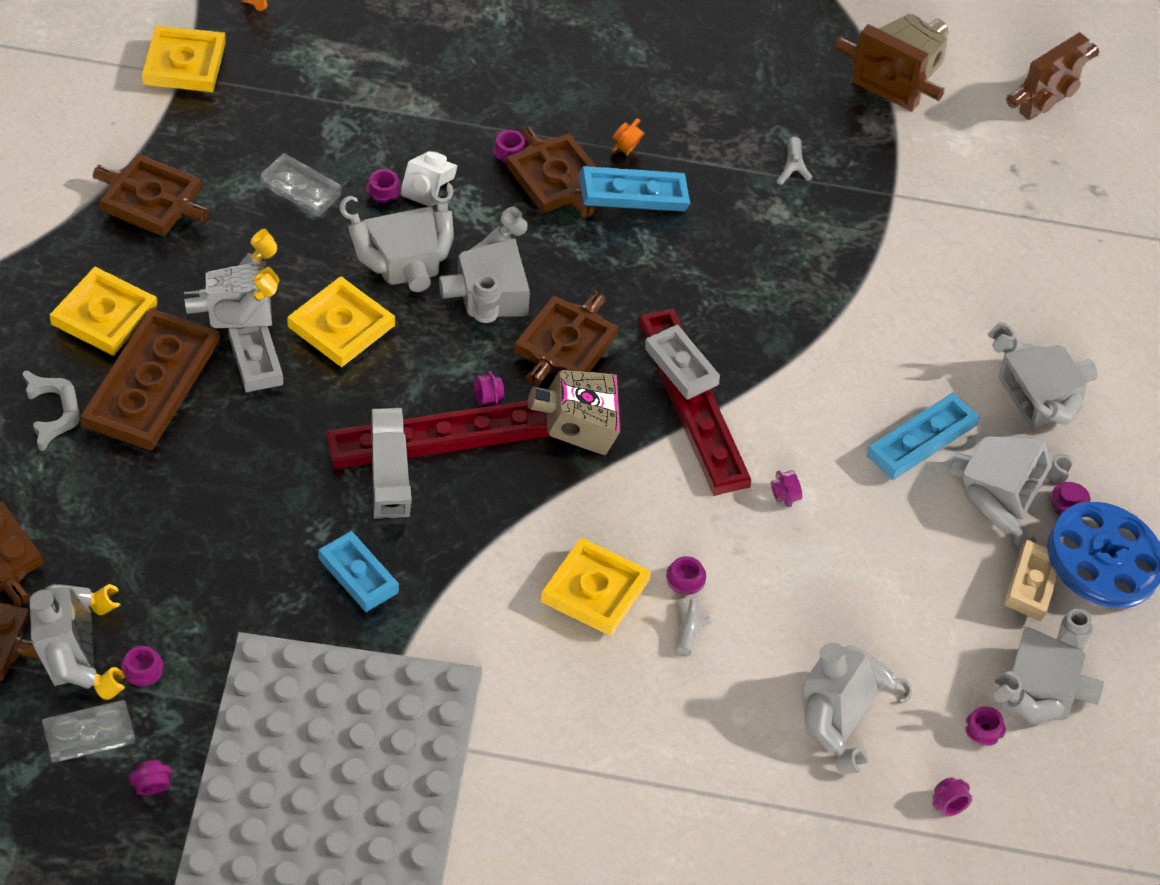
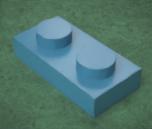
(358, 571)

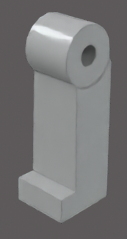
(389, 464)

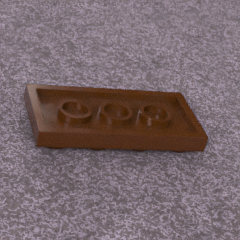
(150, 379)

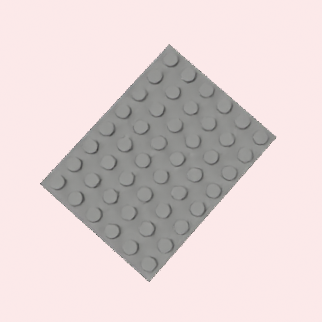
(331, 768)

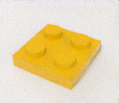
(183, 58)
(103, 310)
(341, 321)
(595, 586)

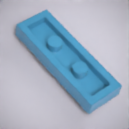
(634, 188)
(922, 436)

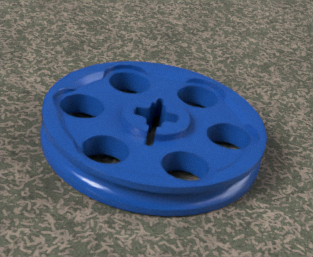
(1100, 564)

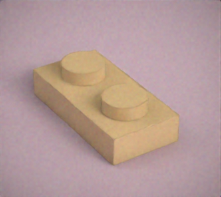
(1031, 582)

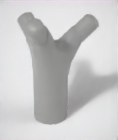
(794, 161)
(689, 626)

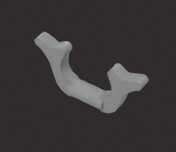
(48, 430)

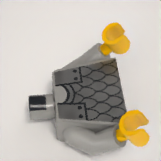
(239, 293)
(64, 635)

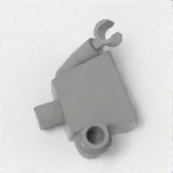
(492, 274)
(1049, 672)

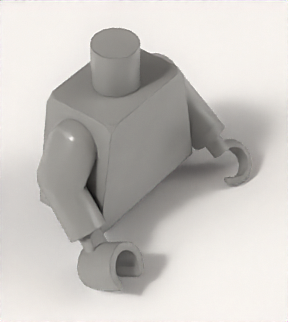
(404, 243)
(1041, 378)
(1007, 476)
(839, 695)

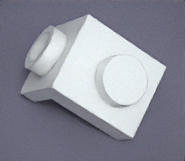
(423, 173)

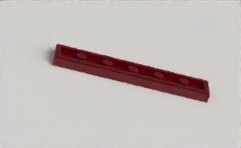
(702, 421)
(443, 433)

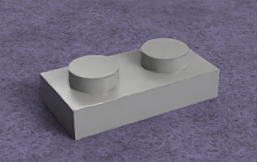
(255, 357)
(682, 362)

